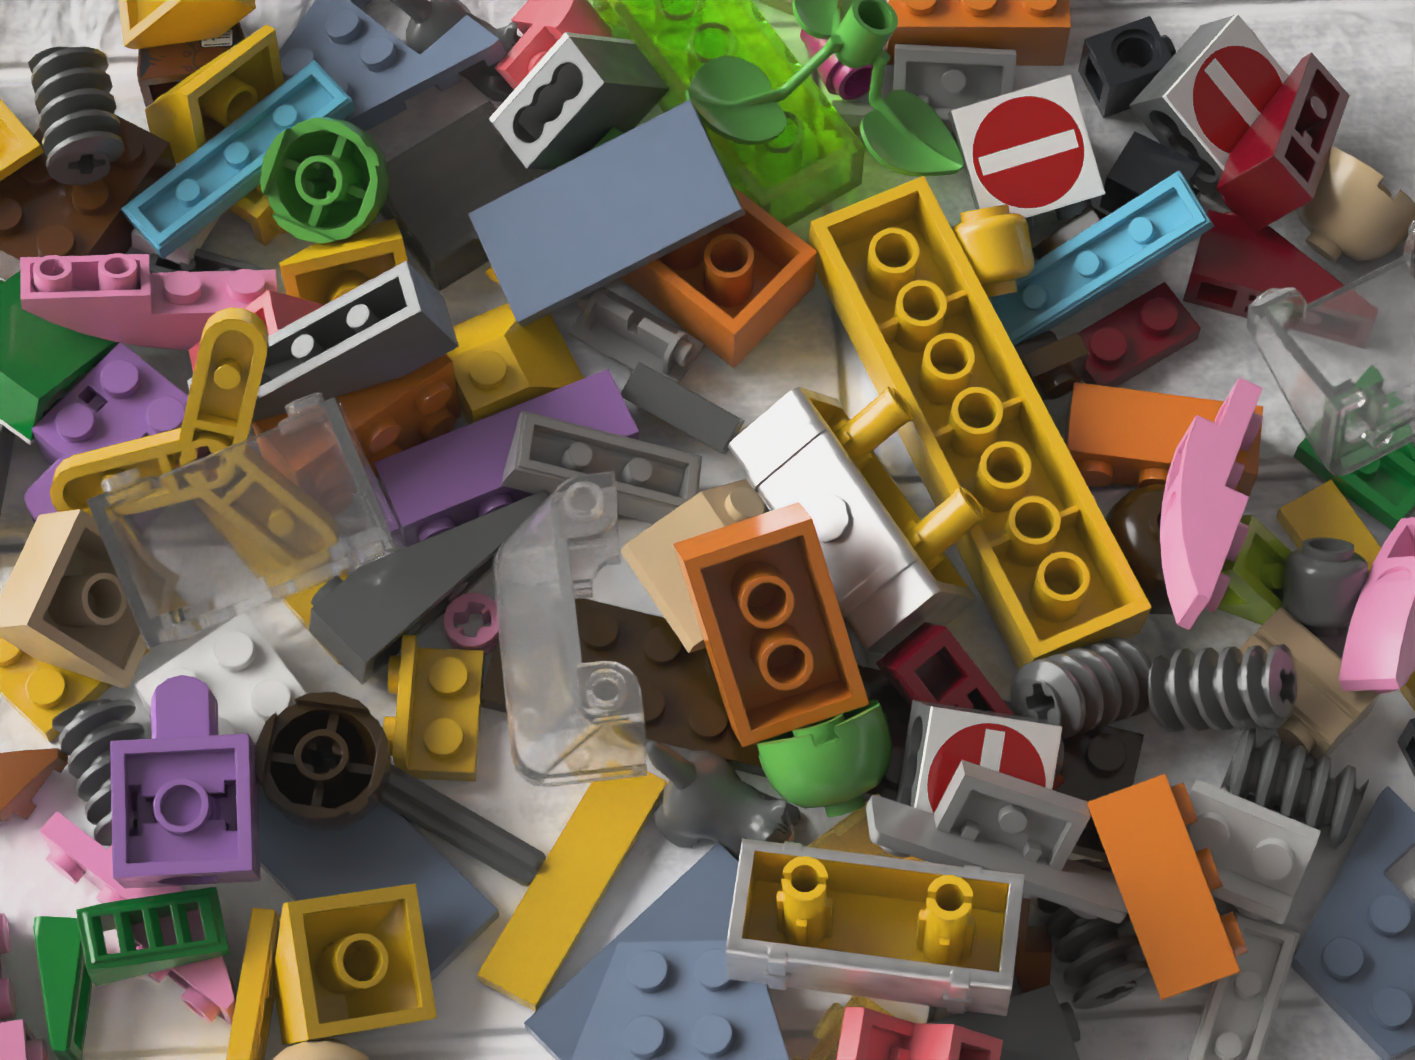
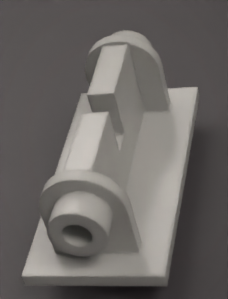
(633, 335)

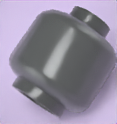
(1323, 584)

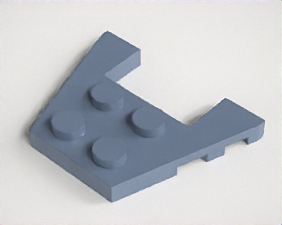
(375, 64)
(1364, 936)
(679, 1006)

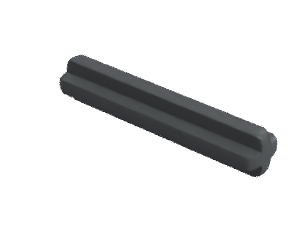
(462, 827)

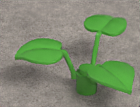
(900, 132)

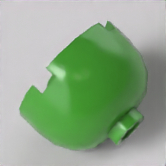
(325, 180)
(830, 760)

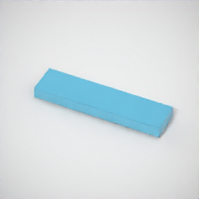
(230, 162)
(1103, 258)

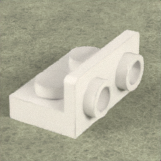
(1253, 849)

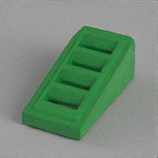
(122, 914)
(63, 983)

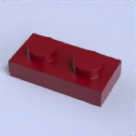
(1137, 337)

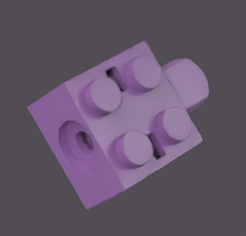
(109, 406)
(189, 794)

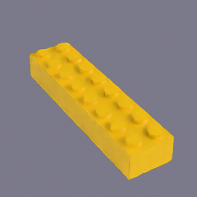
(977, 425)

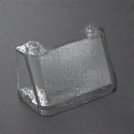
(1346, 361)
(245, 524)
(564, 715)

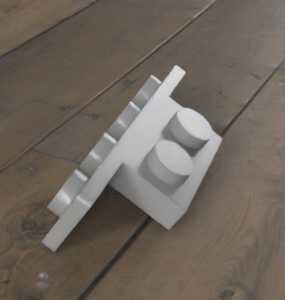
(943, 78)
(1003, 828)

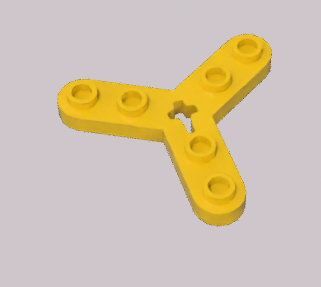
(215, 414)

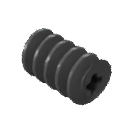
(76, 113)
(1084, 686)
(1223, 688)
(86, 739)
(1295, 787)
(1094, 953)

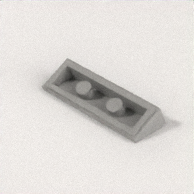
(647, 476)

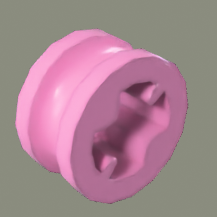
(459, 613)

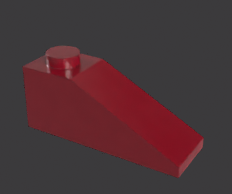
(1285, 148)
(1241, 264)
(938, 670)

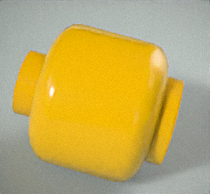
(996, 247)

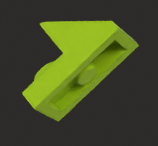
(1255, 575)

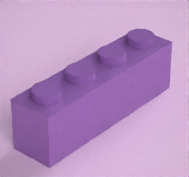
(463, 470)

